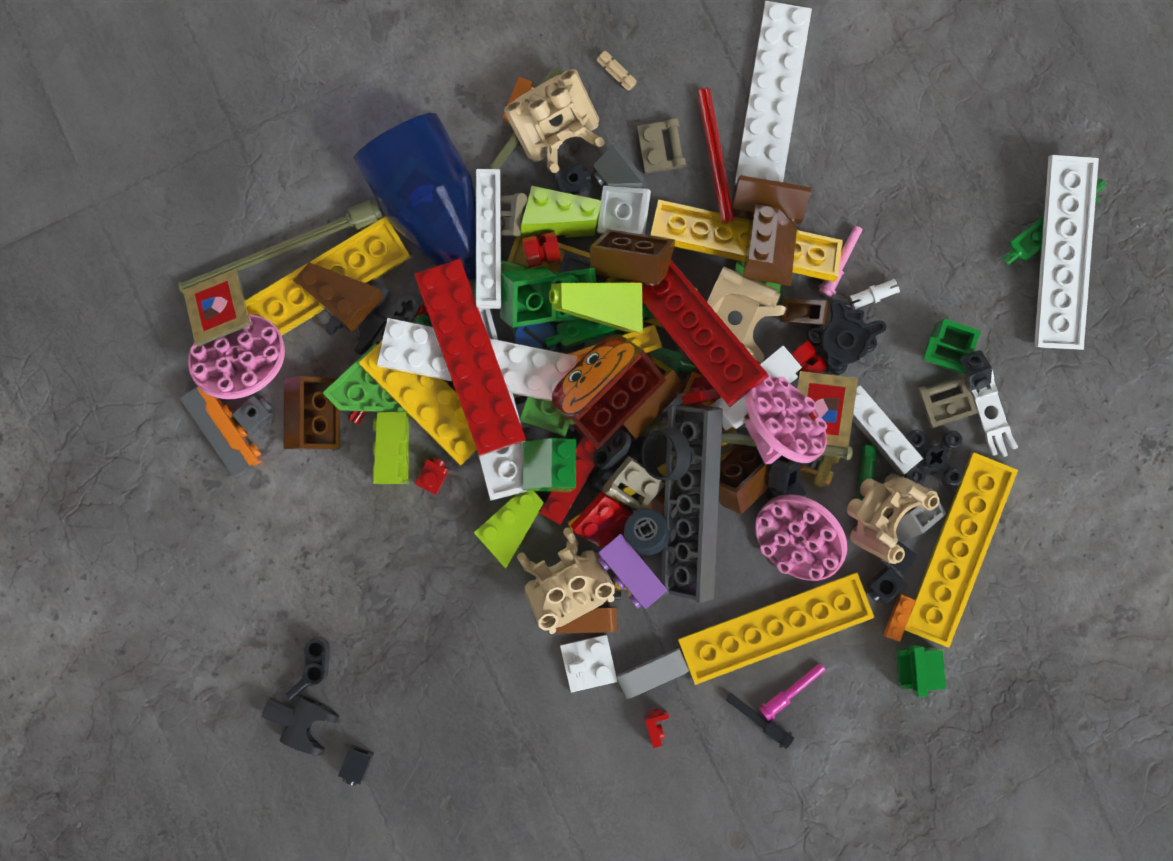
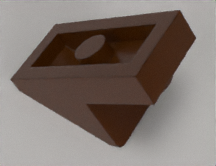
(805, 312)

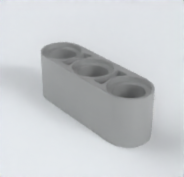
(652, 673)

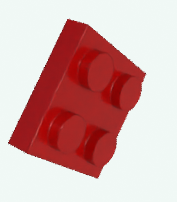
(602, 520)

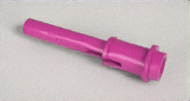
(782, 699)

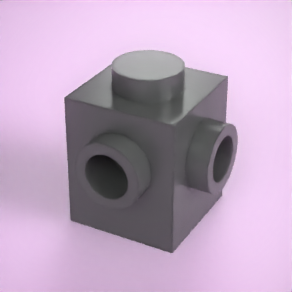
(254, 414)

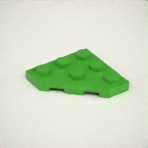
(360, 392)

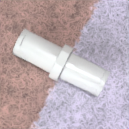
(874, 294)

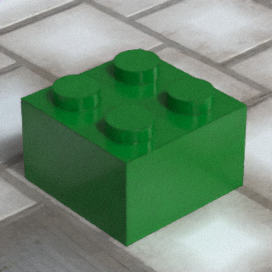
(527, 297)

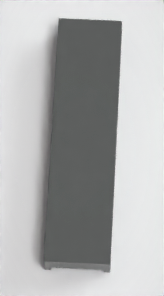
(695, 504)

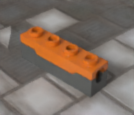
(222, 431)

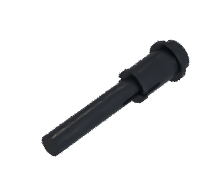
(769, 727)

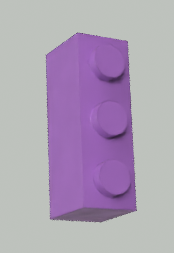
(631, 572)

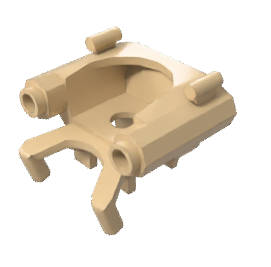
(533, 110)
(744, 295)
(874, 530)
(567, 588)

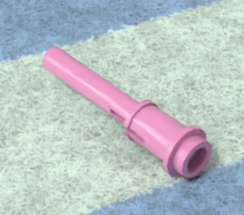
(828, 287)

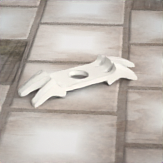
(997, 425)

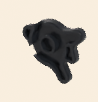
(847, 336)

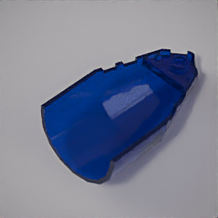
(424, 189)

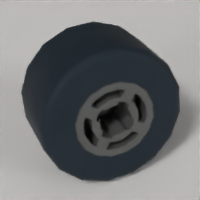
(651, 539)

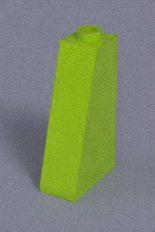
(604, 303)

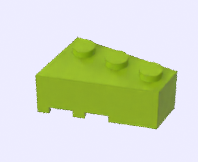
(559, 212)
(391, 448)
(509, 526)

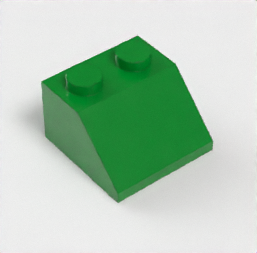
(549, 465)

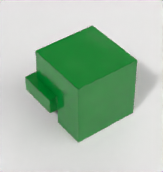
(950, 343)
(920, 669)

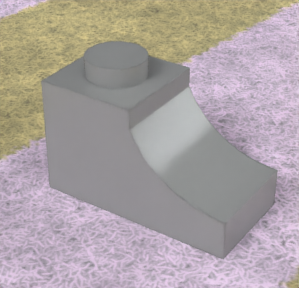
(918, 521)

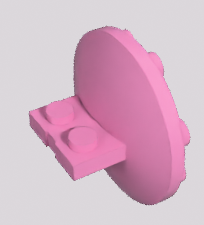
(239, 361)
(782, 422)
(801, 537)

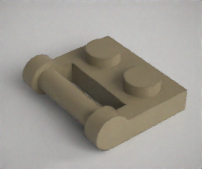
(653, 146)
(511, 220)
(949, 408)
(635, 477)

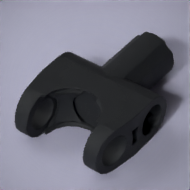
(368, 327)
(611, 456)
(298, 722)

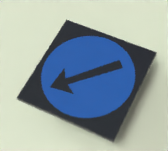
(534, 335)

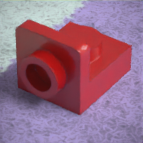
(702, 392)
(432, 475)
(656, 731)

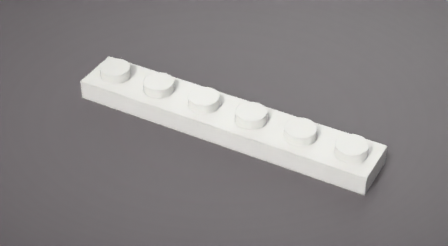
(488, 239)

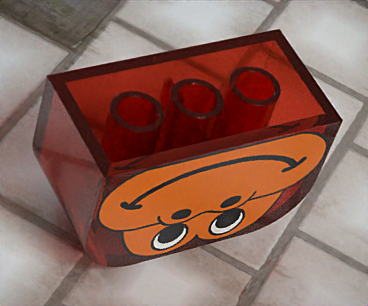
(606, 388)

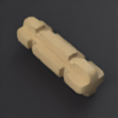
(616, 70)

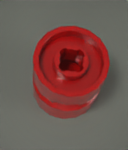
(541, 249)
(805, 353)

